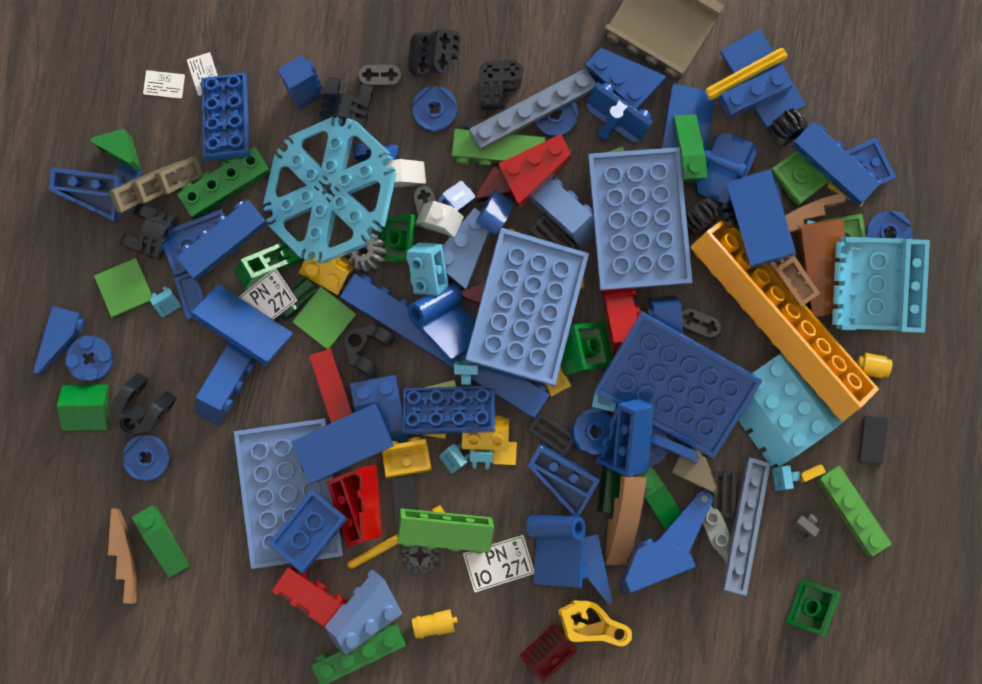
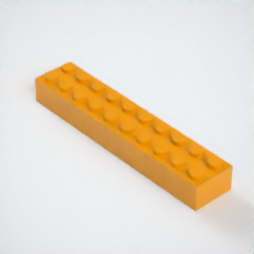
(788, 325)

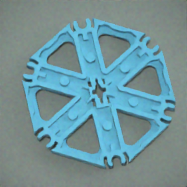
(337, 177)

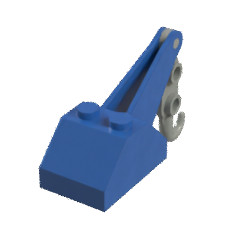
(670, 553)

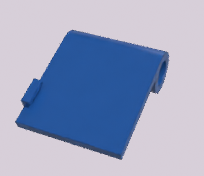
(444, 321)
(558, 549)

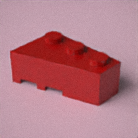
(534, 168)
(620, 313)
(358, 499)
(308, 596)

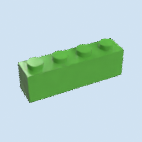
(467, 151)
(853, 511)
(445, 530)

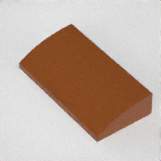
(818, 260)

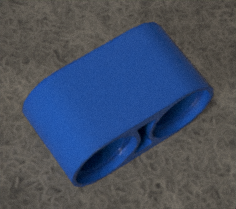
(495, 212)

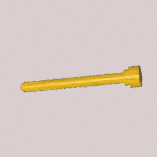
(380, 548)

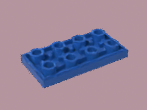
(749, 51)
(225, 116)
(761, 218)
(241, 325)
(449, 410)
(342, 443)

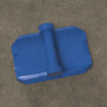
(617, 114)
(725, 161)

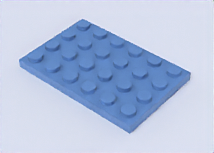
(639, 219)
(527, 307)
(275, 486)

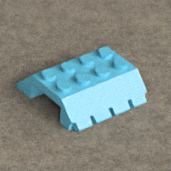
(881, 284)
(786, 413)

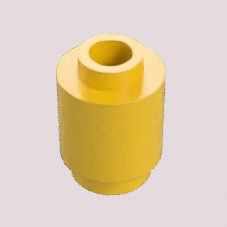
(875, 365)

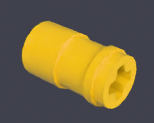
(434, 624)

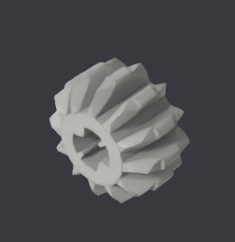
(368, 260)

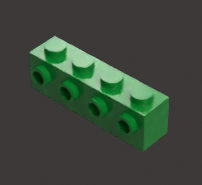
(223, 184)
(379, 645)

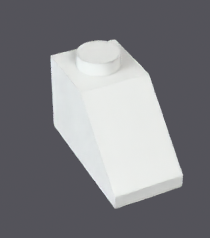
(408, 172)
(440, 218)

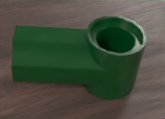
(302, 291)

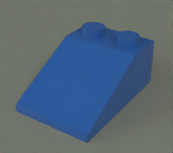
(386, 395)

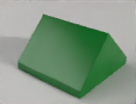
(118, 146)
(397, 238)
(84, 407)
(813, 607)

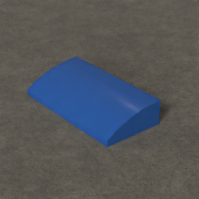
(688, 101)

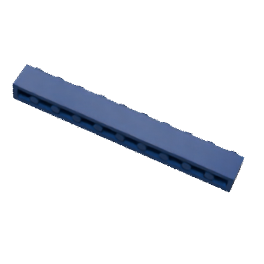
(393, 314)

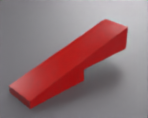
(330, 385)

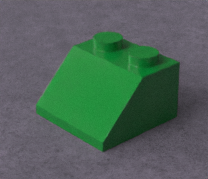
(586, 349)

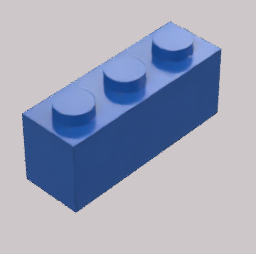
(755, 92)

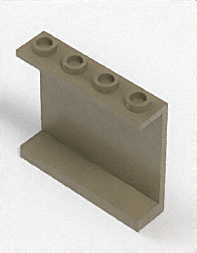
(664, 30)

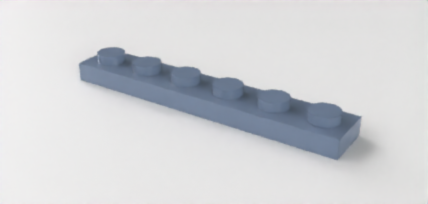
(532, 109)
(746, 527)

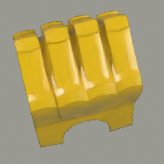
(601, 631)

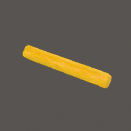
(746, 73)

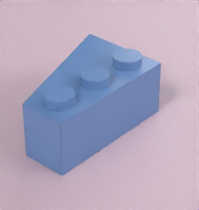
(566, 211)
(464, 250)
(364, 614)

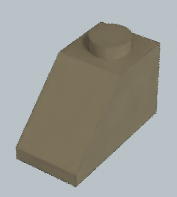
(696, 474)

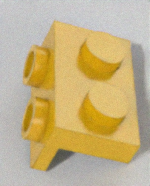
(328, 275)
(491, 440)
(407, 458)

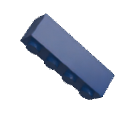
(301, 82)
(836, 164)
(221, 240)

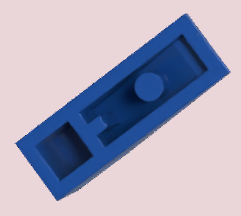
(59, 334)
(595, 567)

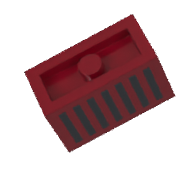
(548, 653)

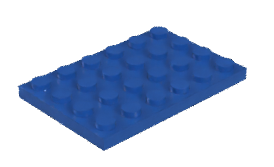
(690, 386)

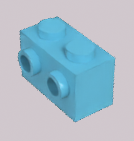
(427, 268)

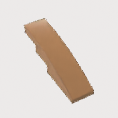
(812, 211)
(795, 279)
(625, 521)
(121, 546)

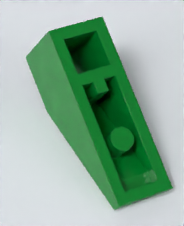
(691, 148)
(257, 265)
(659, 499)
(160, 540)

